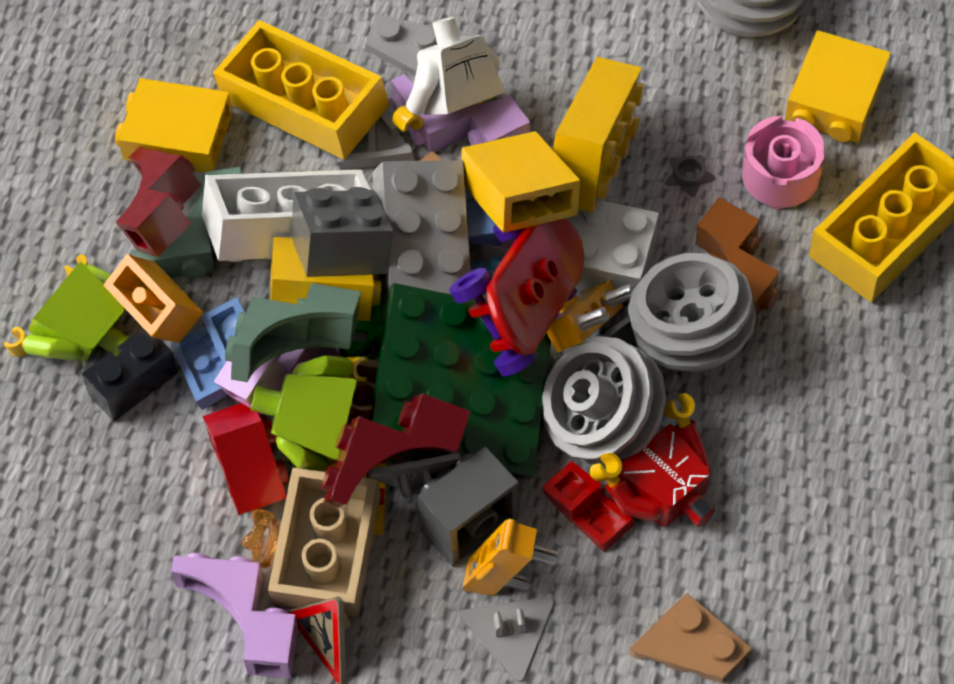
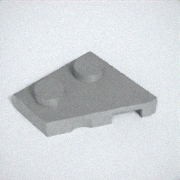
(378, 145)

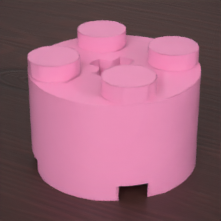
(783, 162)

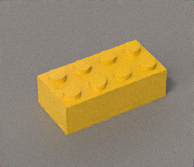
(302, 89)
(600, 127)
(888, 219)

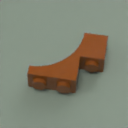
(733, 237)

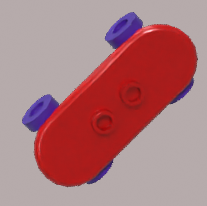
(525, 289)

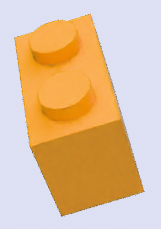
(153, 299)

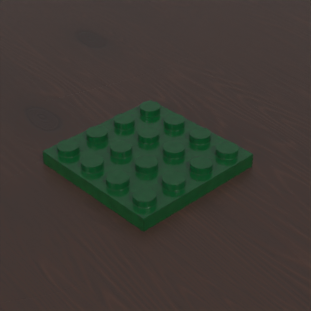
(446, 354)

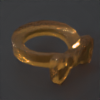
(253, 541)

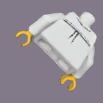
(450, 76)

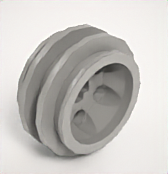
(752, 17)
(706, 309)
(585, 395)

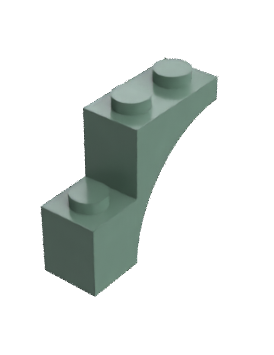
(192, 251)
(275, 327)

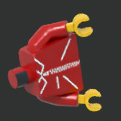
(664, 475)

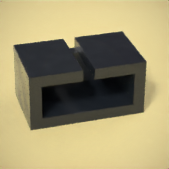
(130, 377)

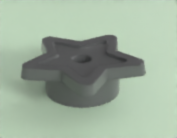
(689, 164)

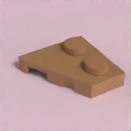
(692, 641)

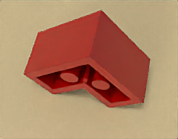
(245, 456)

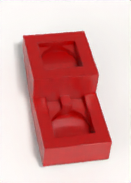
(586, 506)

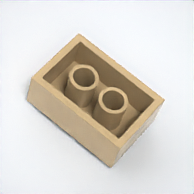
(323, 546)

